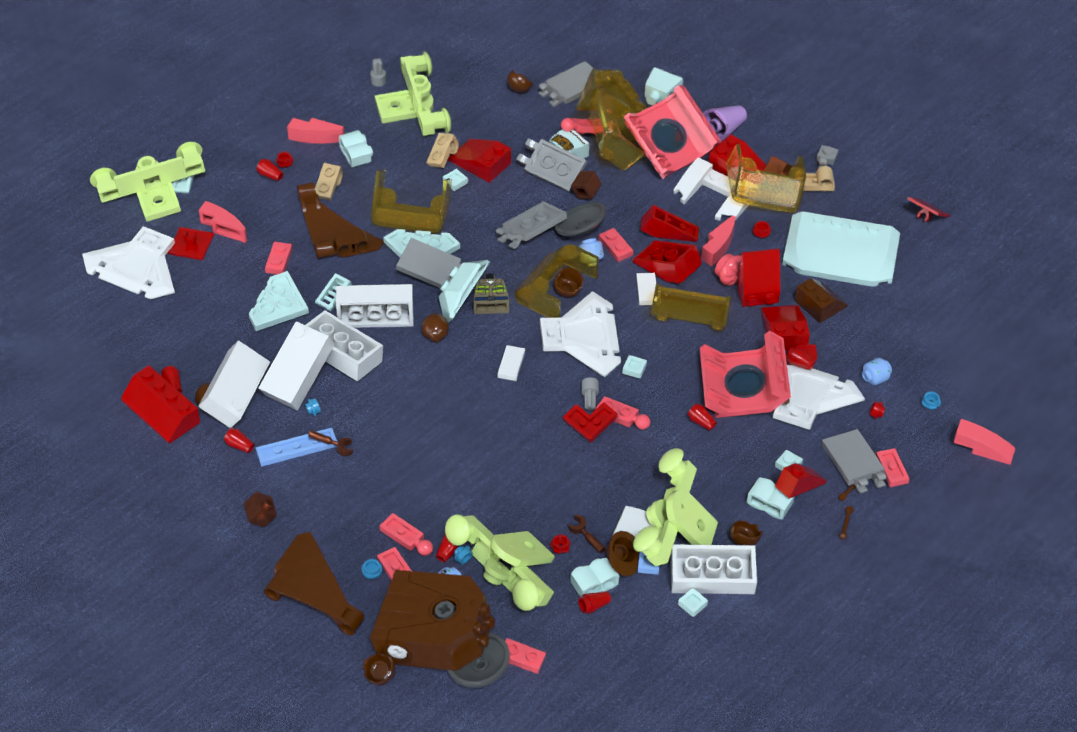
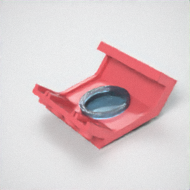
(673, 132)
(745, 379)

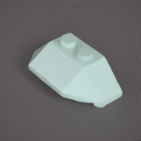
(459, 286)

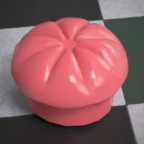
(729, 269)

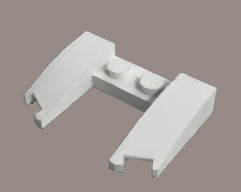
(701, 174)

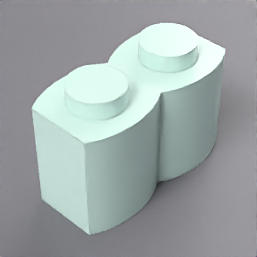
(355, 148)
(768, 498)
(594, 578)

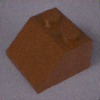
(818, 300)

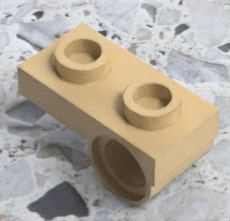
(443, 147)
(328, 180)
(820, 181)

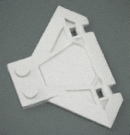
(135, 264)
(585, 334)
(814, 394)

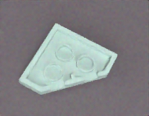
(399, 239)
(277, 303)

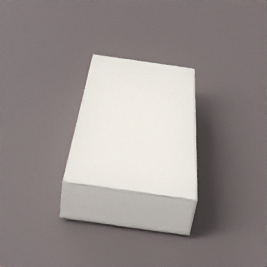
(646, 286)
(511, 363)

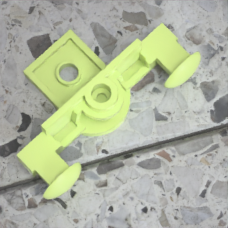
(415, 101)
(151, 181)
(675, 513)
(516, 548)

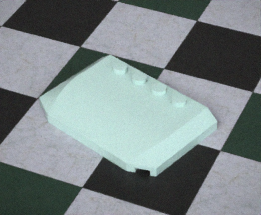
(841, 249)

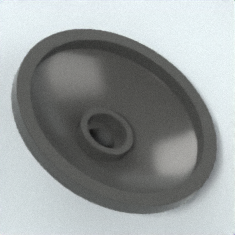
(582, 219)
(493, 664)

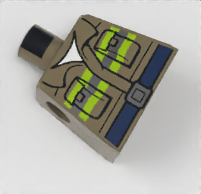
(491, 296)

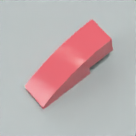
(314, 131)
(222, 222)
(718, 242)
(984, 442)

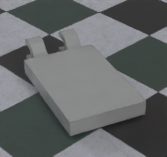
(566, 85)
(552, 164)
(530, 223)
(427, 263)
(855, 460)

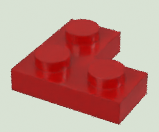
(590, 425)

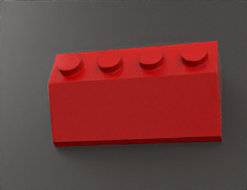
(160, 404)

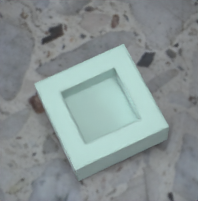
(458, 179)
(634, 366)
(787, 459)
(692, 602)

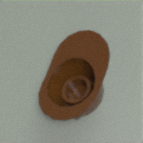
(622, 553)

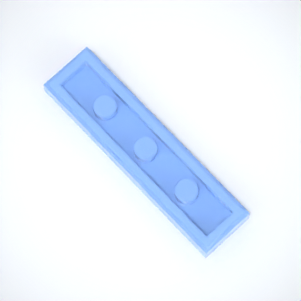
(293, 448)

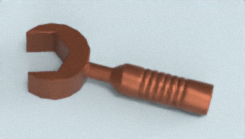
(328, 440)
(588, 536)

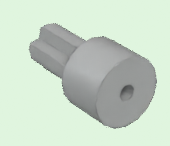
(378, 75)
(590, 390)

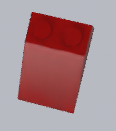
(720, 155)
(483, 158)
(669, 260)
(759, 277)
(787, 323)

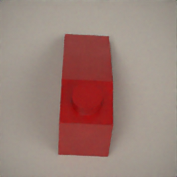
(668, 226)
(798, 479)

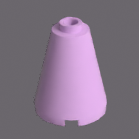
(725, 119)

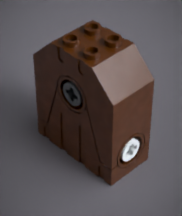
(432, 621)

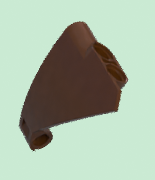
(331, 232)
(308, 579)

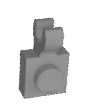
(826, 155)

